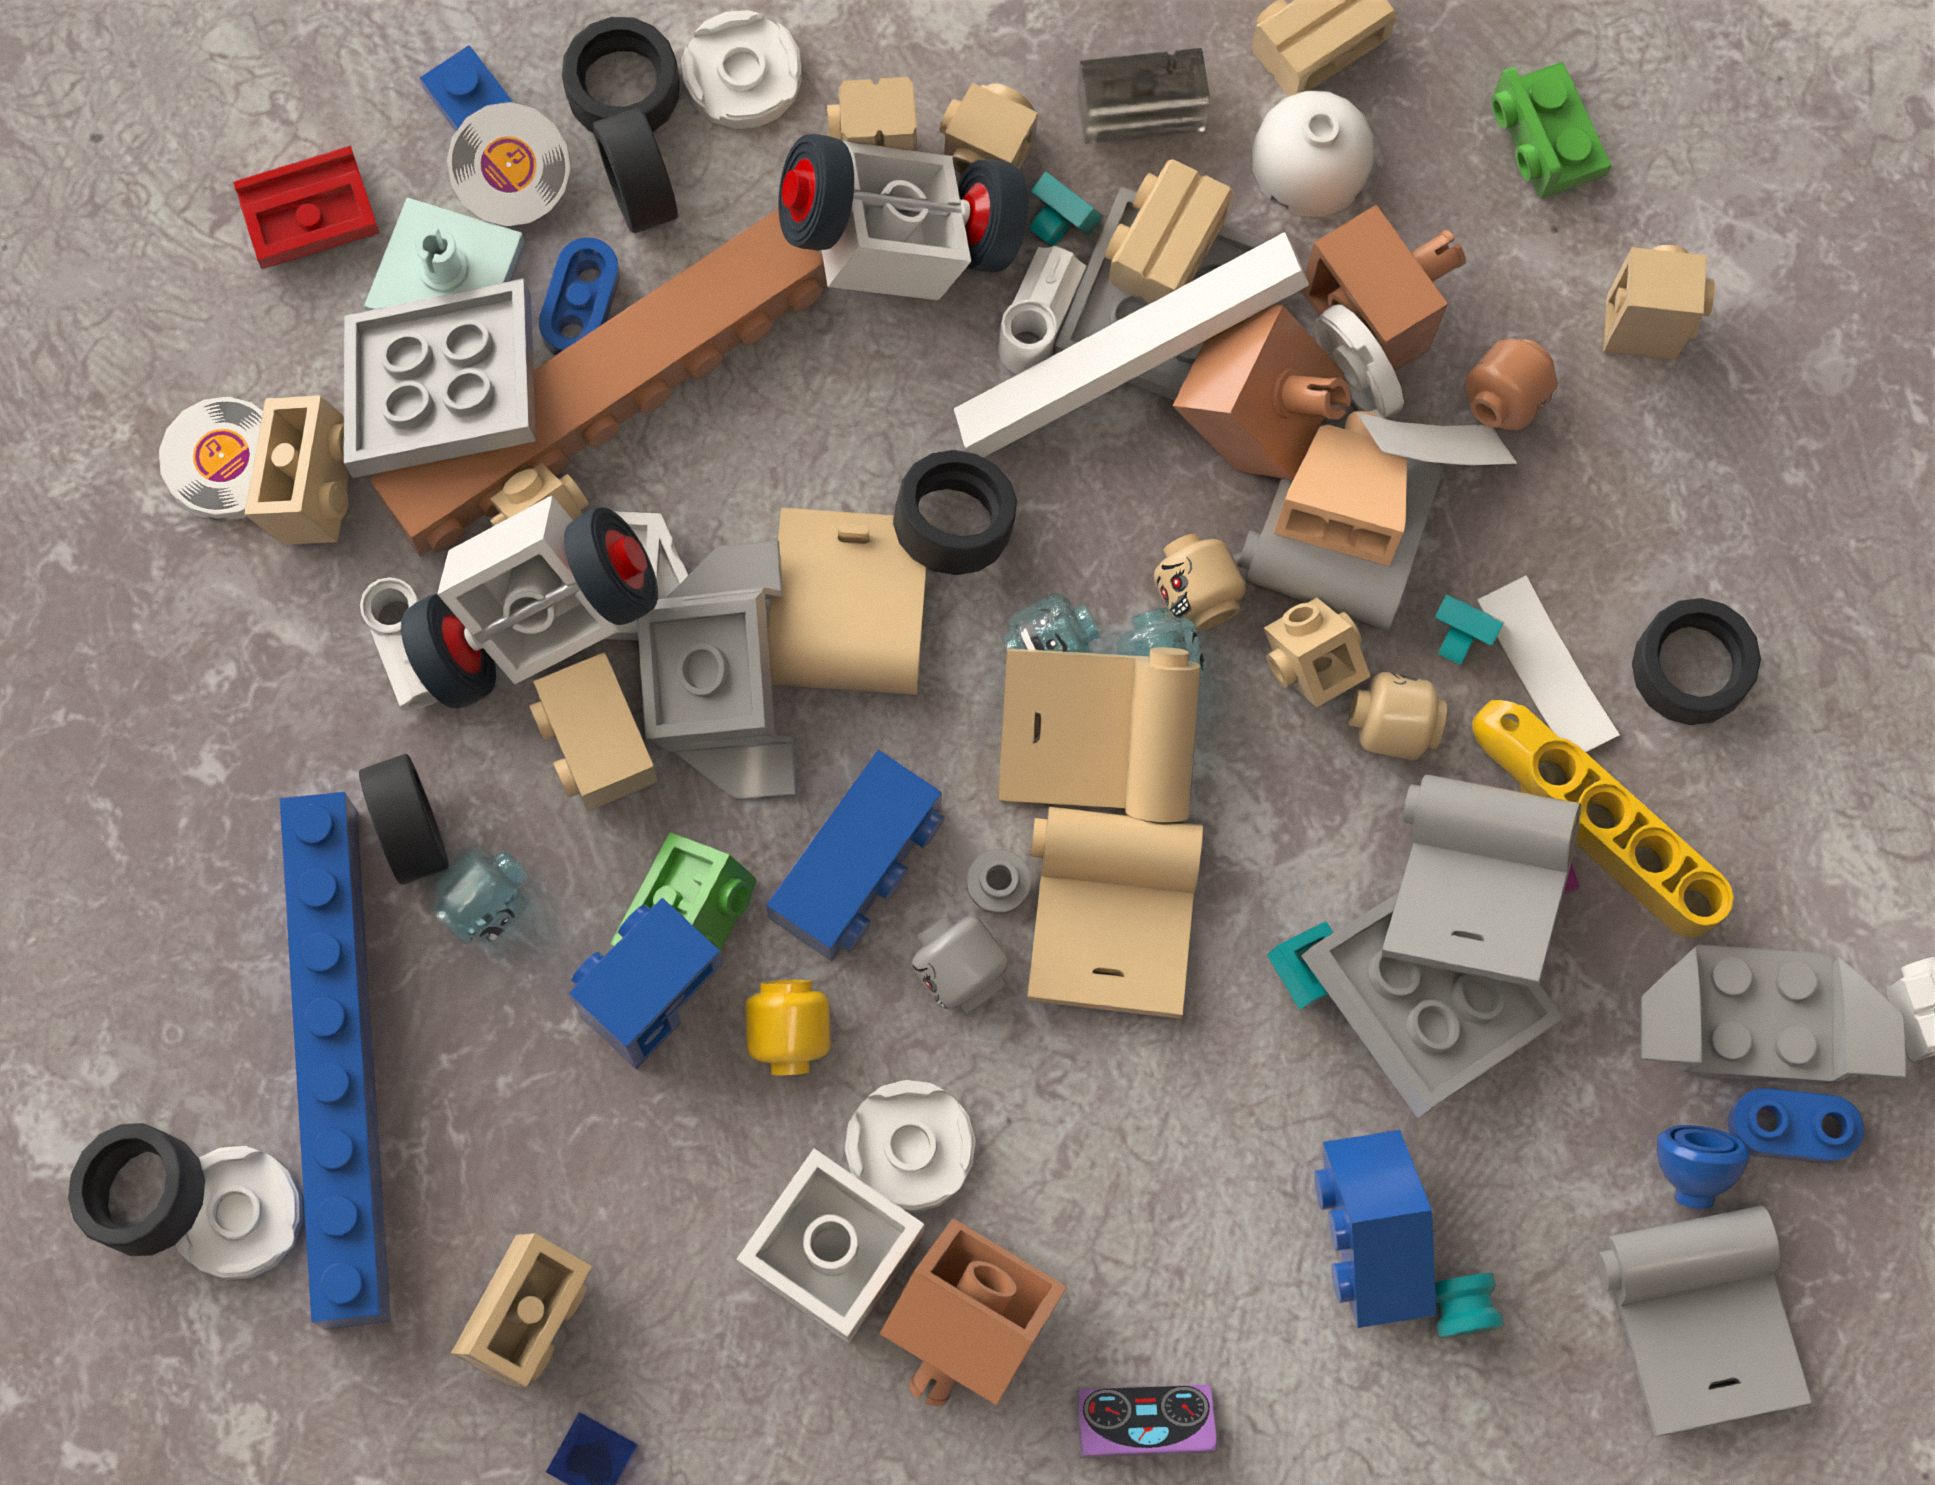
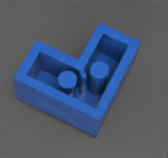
(644, 980)
(1380, 1227)

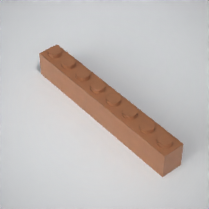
(614, 374)

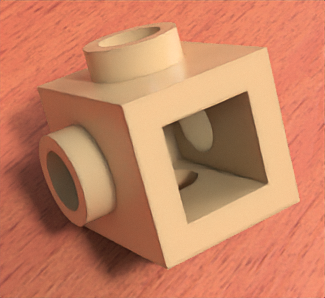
(1316, 651)

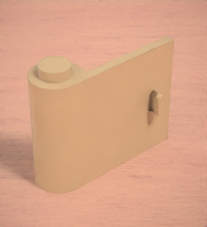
(846, 605)
(1108, 733)
(1113, 903)

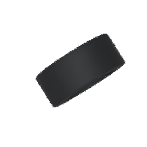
(620, 35)
(635, 170)
(962, 473)
(1724, 625)
(403, 819)
(97, 1171)

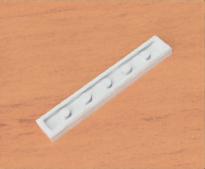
(1131, 346)

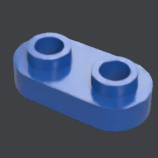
(577, 301)
(1798, 1125)

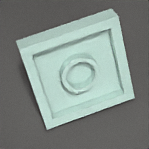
(440, 255)

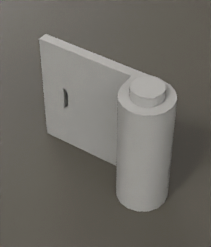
(1342, 581)
(1482, 879)
(1705, 1313)

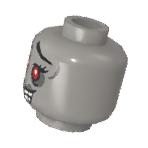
(960, 962)

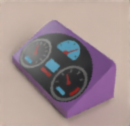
(1146, 1421)

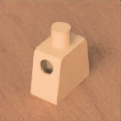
(1347, 495)

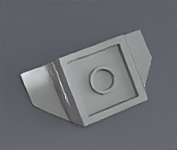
(712, 673)
(1771, 1018)

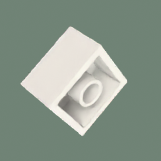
(831, 1245)

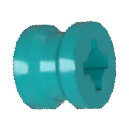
(1467, 1305)

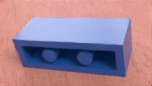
(857, 857)

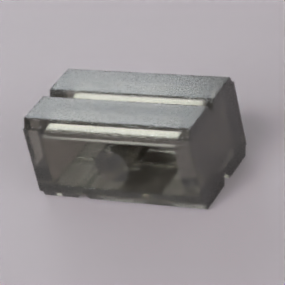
(1143, 95)

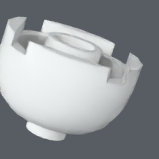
(1313, 153)

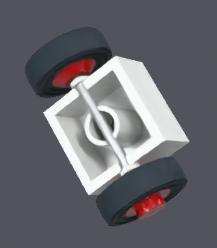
(898, 216)
(526, 599)

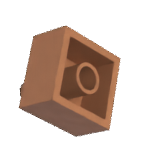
(1383, 282)
(1262, 393)
(970, 1315)

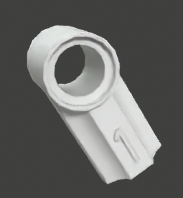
(1040, 307)
(389, 643)

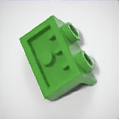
(1550, 129)
(698, 883)

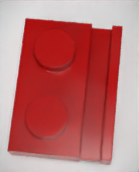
(306, 207)

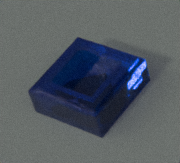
(591, 1454)

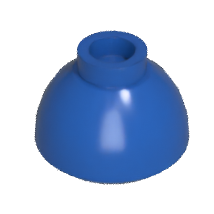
(1700, 1162)

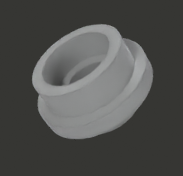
(998, 900)

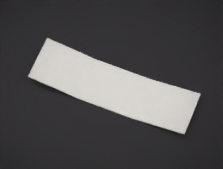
(1438, 444)
(1547, 666)

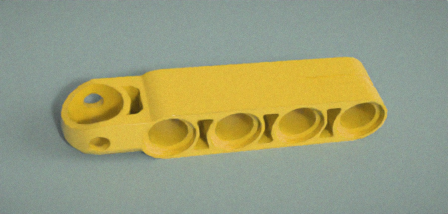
(1527, 743)

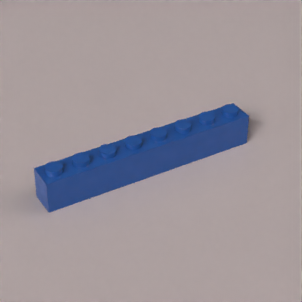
(334, 1062)

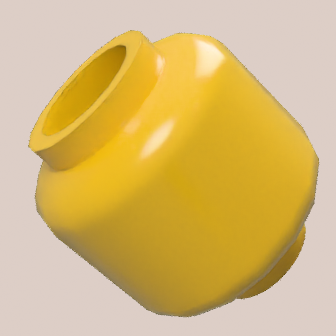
(788, 1025)

